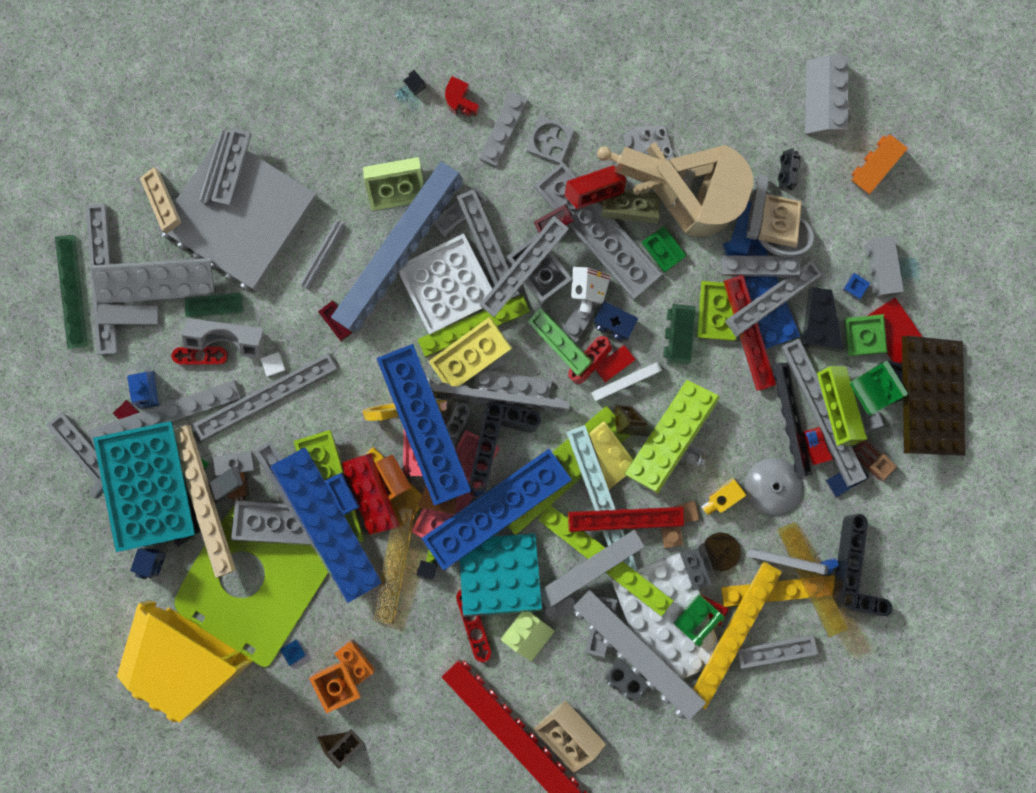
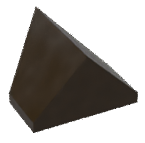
(630, 421)
(340, 746)

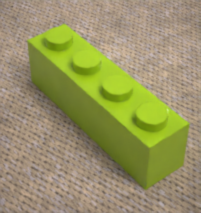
(841, 406)

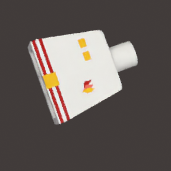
(589, 287)

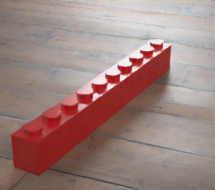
(509, 730)

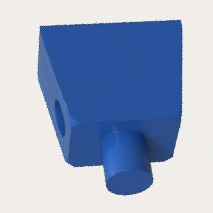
(143, 388)

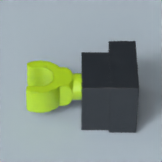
(427, 568)

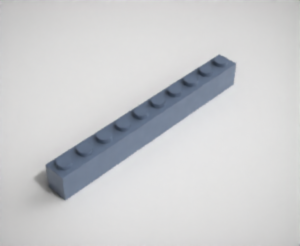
(398, 247)

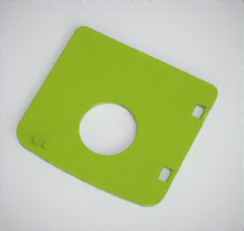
(267, 616)

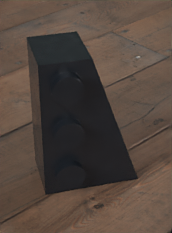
(821, 321)

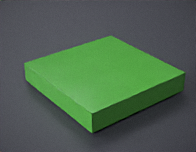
(865, 335)

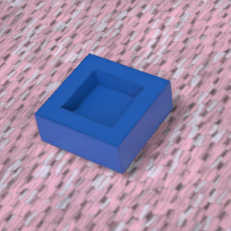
(856, 286)
(831, 563)

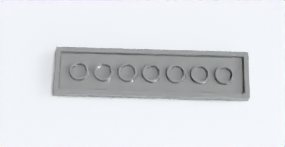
(601, 236)

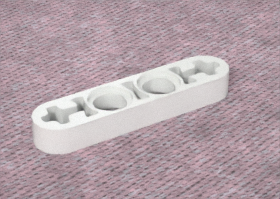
(626, 381)

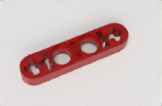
(471, 625)

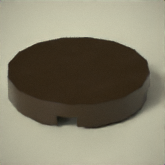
(722, 551)

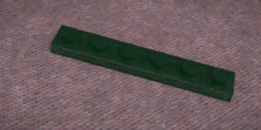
(71, 291)

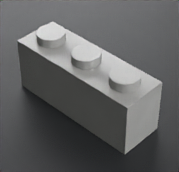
(884, 266)

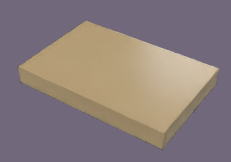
(780, 221)

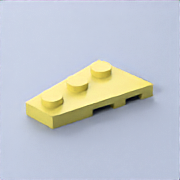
(610, 454)

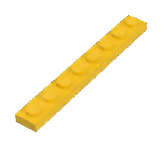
(736, 632)

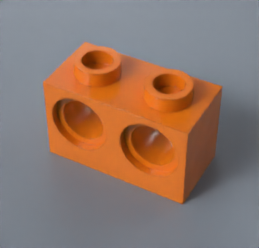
(355, 661)

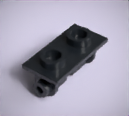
(789, 160)

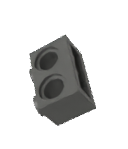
(628, 677)

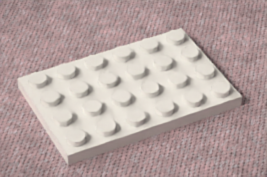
(660, 632)

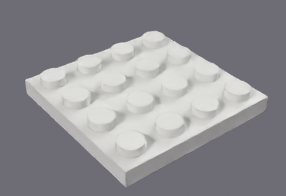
(446, 283)

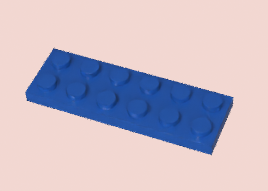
(779, 324)

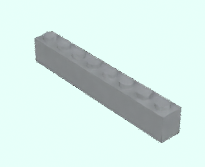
(639, 654)

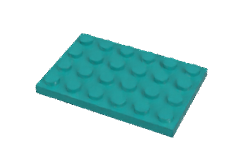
(144, 486)

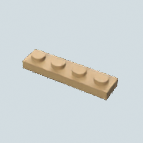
(160, 200)

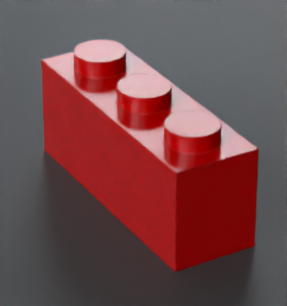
(594, 187)

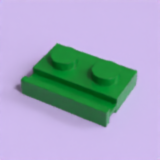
(663, 249)

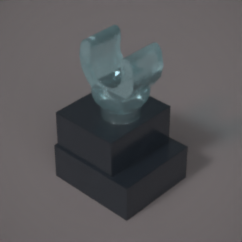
(413, 84)

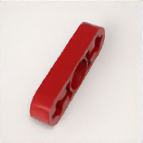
(603, 352)
(185, 361)

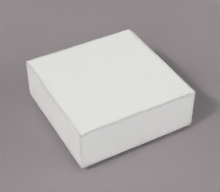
(273, 364)

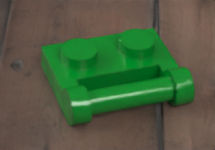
(694, 615)

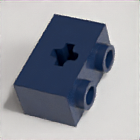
(625, 320)

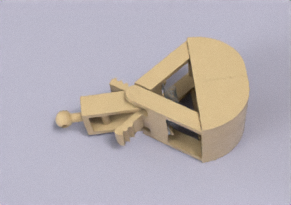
(721, 195)

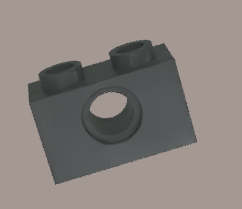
(698, 566)

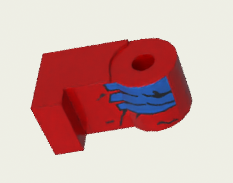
(816, 446)

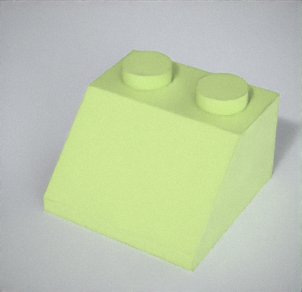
(527, 635)

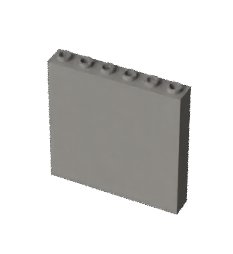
(251, 232)

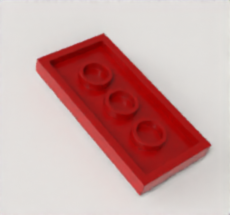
(370, 494)

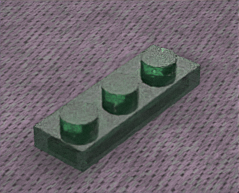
(213, 305)

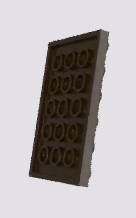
(935, 396)

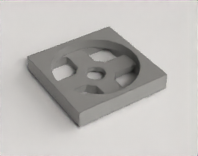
(558, 158)

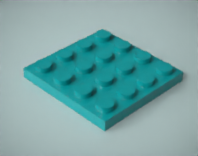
(501, 577)

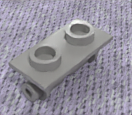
(695, 455)

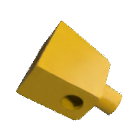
(730, 490)

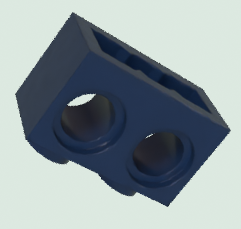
(147, 562)

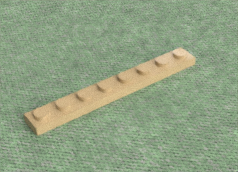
(203, 503)

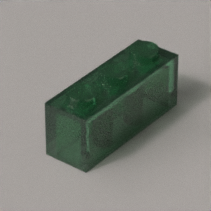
(679, 334)

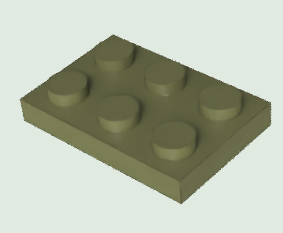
(632, 207)

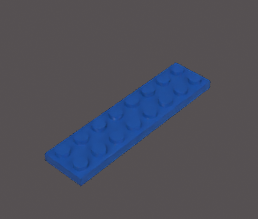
(423, 424)
(496, 509)
(325, 525)

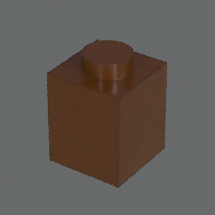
(240, 493)

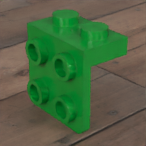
(878, 388)

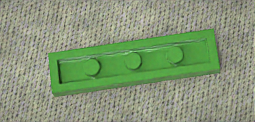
(560, 341)

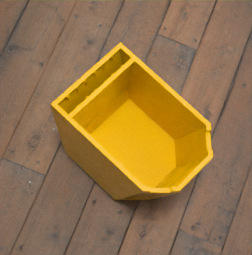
(175, 662)

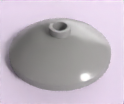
(805, 242)
(760, 487)

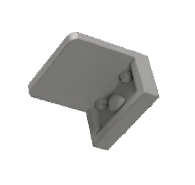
(643, 136)

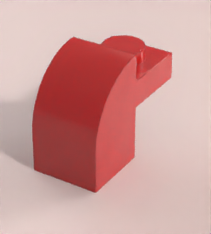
(455, 98)

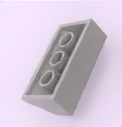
(827, 95)

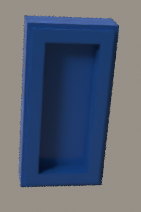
(342, 493)

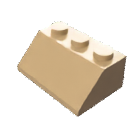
(570, 737)

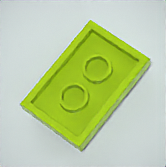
(713, 312)

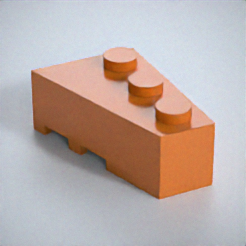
(878, 163)

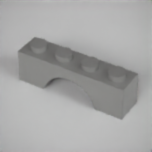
(201, 333)

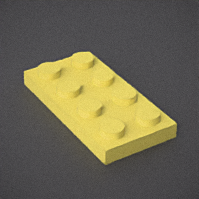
(470, 354)

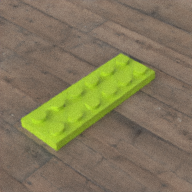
(672, 436)
(328, 462)

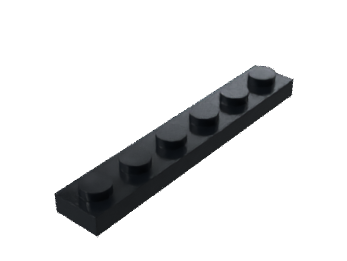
(793, 423)

